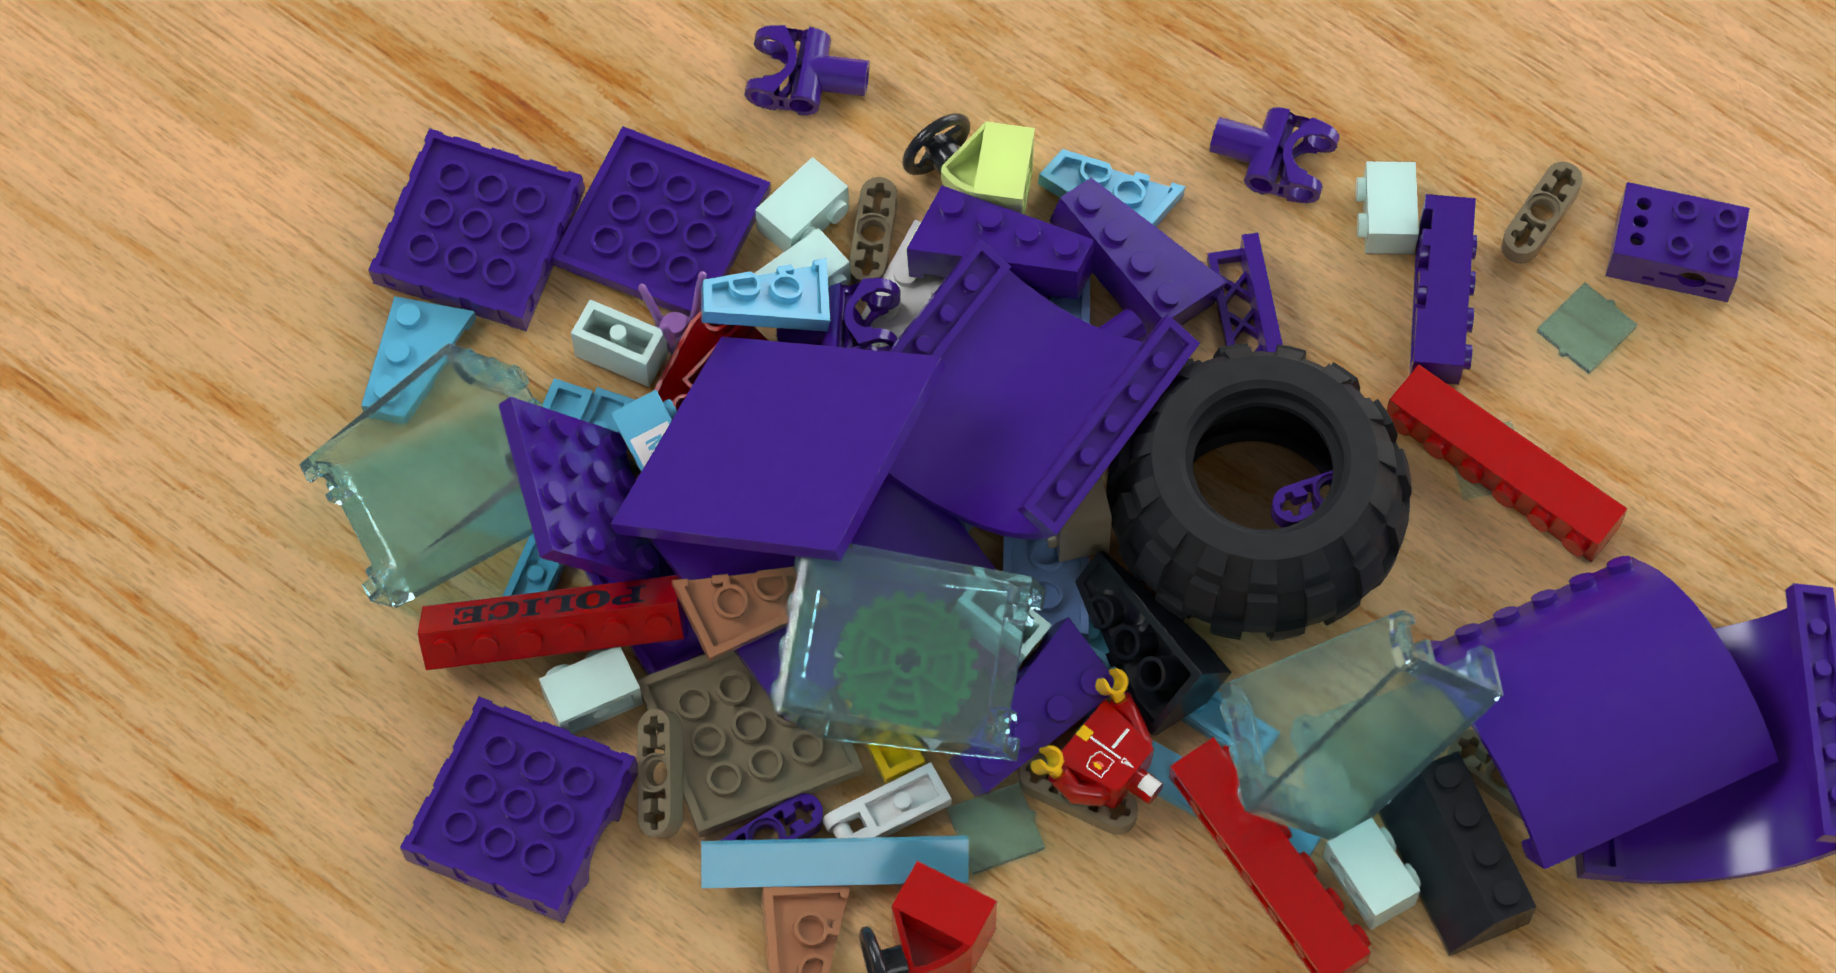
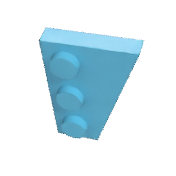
(1145, 197)
(772, 300)
(410, 338)

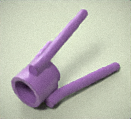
(674, 323)

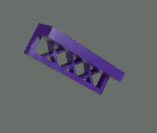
(1257, 295)

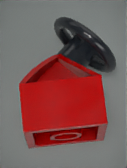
(935, 927)

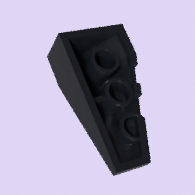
(1165, 660)

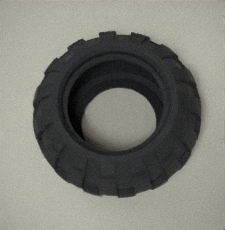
(1247, 575)

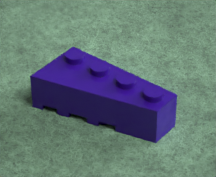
(1039, 253)
(1136, 259)
(1443, 287)
(1049, 696)

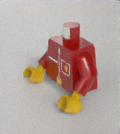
(1106, 754)

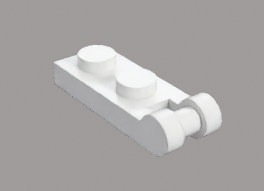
(891, 806)

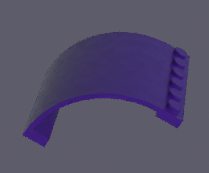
(1025, 400)
(1610, 707)
(1774, 815)

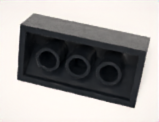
(1458, 856)

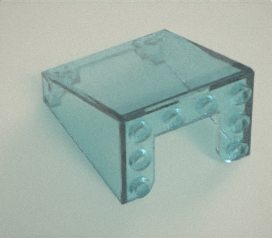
(429, 474)
(905, 652)
(1349, 723)

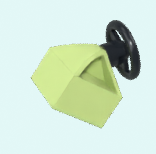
(988, 166)

